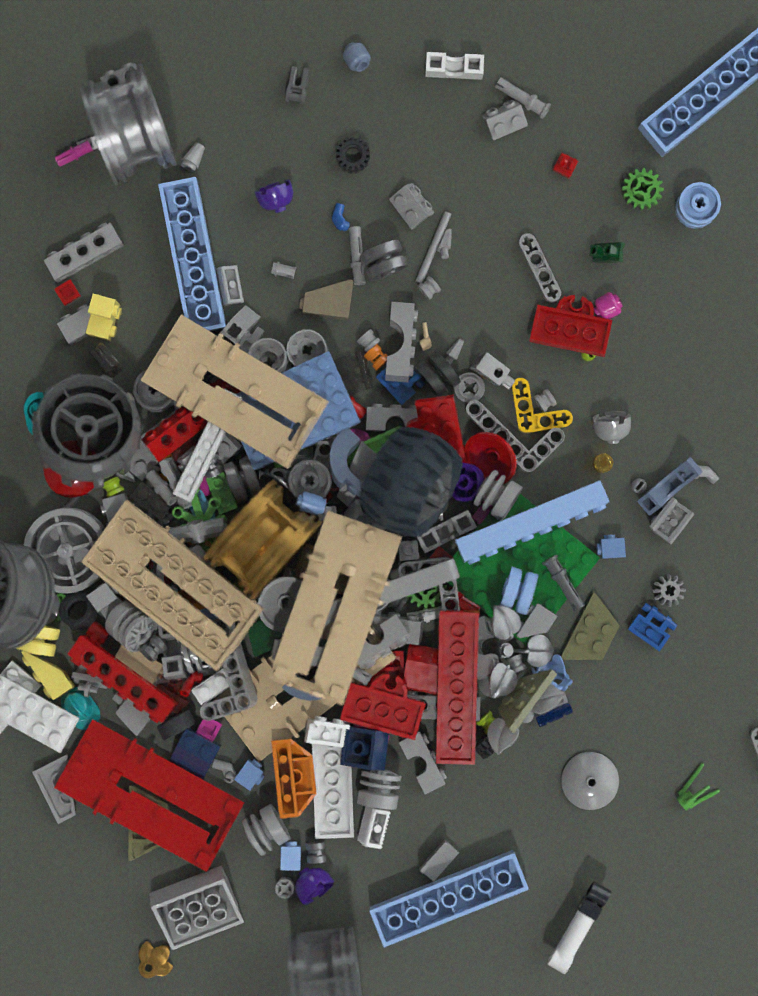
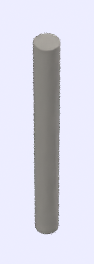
(433, 247)

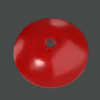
(481, 452)
(55, 482)

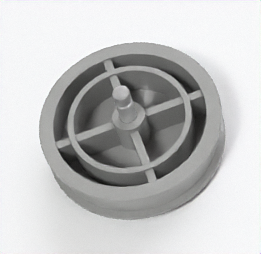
(64, 540)

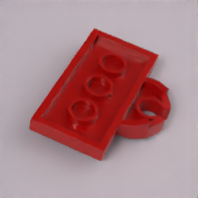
(571, 327)
(440, 418)
(383, 707)

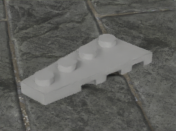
(142, 460)

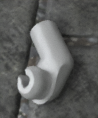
(708, 473)
(227, 769)

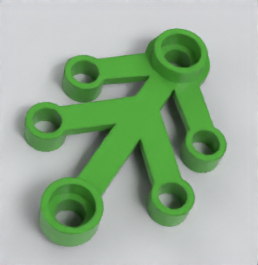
(199, 515)

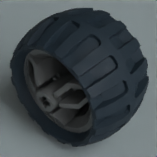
(411, 481)

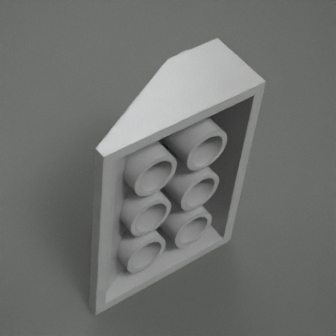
(196, 907)

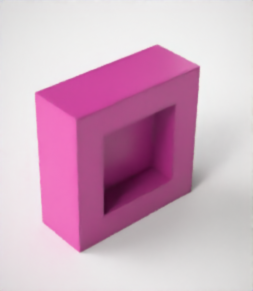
(209, 729)

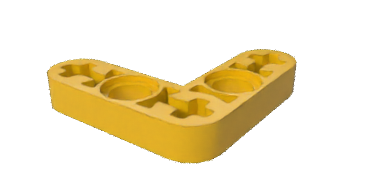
(535, 418)

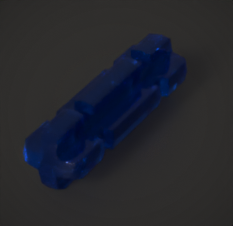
(554, 715)

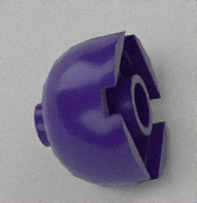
(275, 196)
(469, 483)
(312, 883)

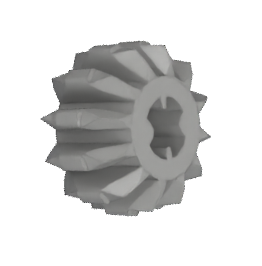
(662, 588)

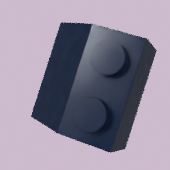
(364, 748)
(195, 753)

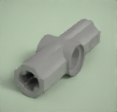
(199, 530)

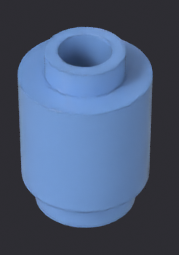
(311, 503)

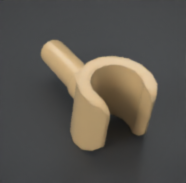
(425, 343)

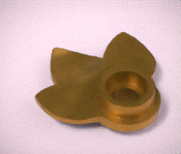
(156, 958)

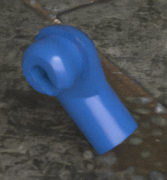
(337, 218)

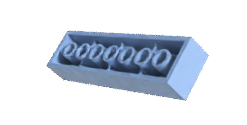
(703, 97)
(192, 253)
(532, 521)
(448, 898)

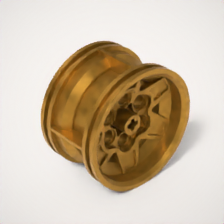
(262, 540)

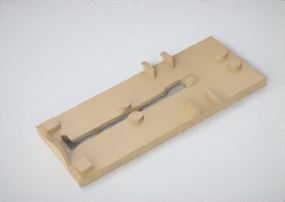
(193, 351)
(367, 558)
(122, 560)
(274, 721)

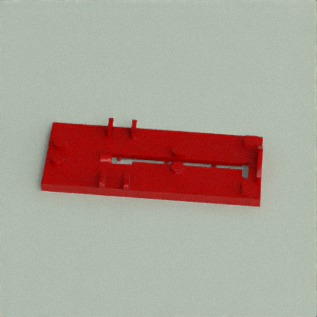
(107, 756)

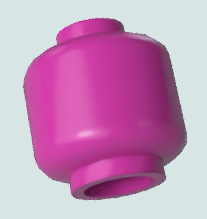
(608, 306)

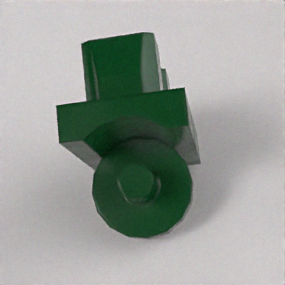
(607, 252)

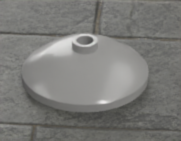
(277, 613)
(582, 769)

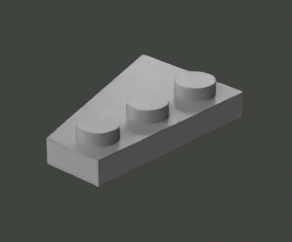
(359, 467)
(59, 803)

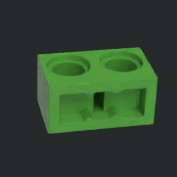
(220, 488)

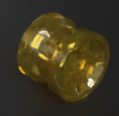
(600, 463)

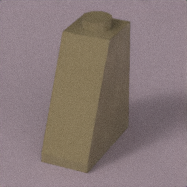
(329, 301)

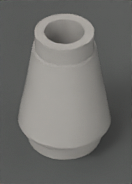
(193, 157)

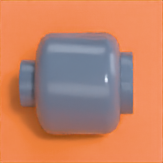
(356, 57)

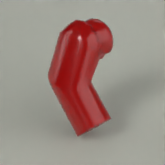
(189, 682)

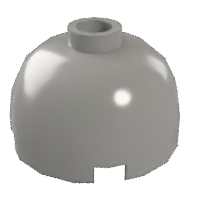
(612, 426)

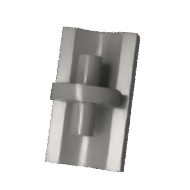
(82, 677)

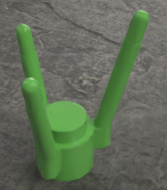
(689, 800)

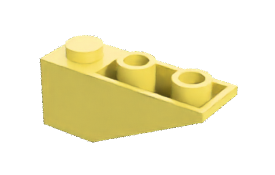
(51, 676)

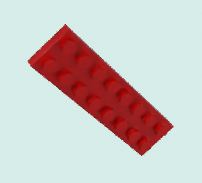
(457, 687)

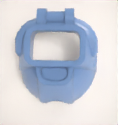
(559, 668)

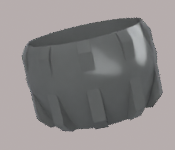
(87, 394)

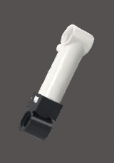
(587, 912)

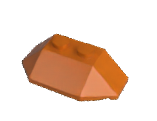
(293, 777)

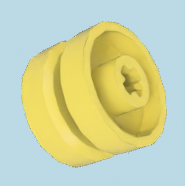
(39, 645)

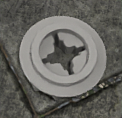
(478, 388)

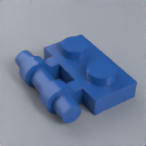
(401, 390)
(648, 631)

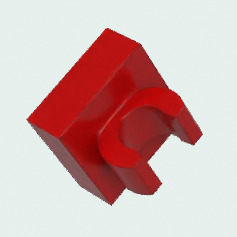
(565, 165)

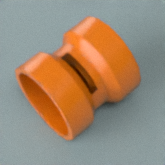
(373, 354)

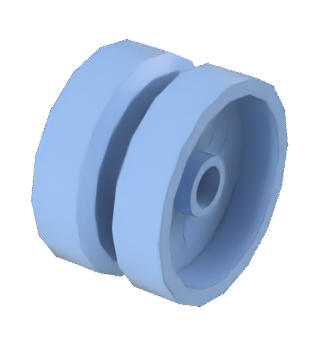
(695, 194)
(518, 590)

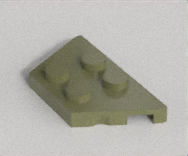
(592, 633)
(524, 697)
(137, 844)

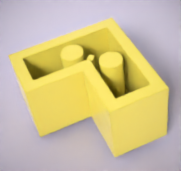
(103, 317)

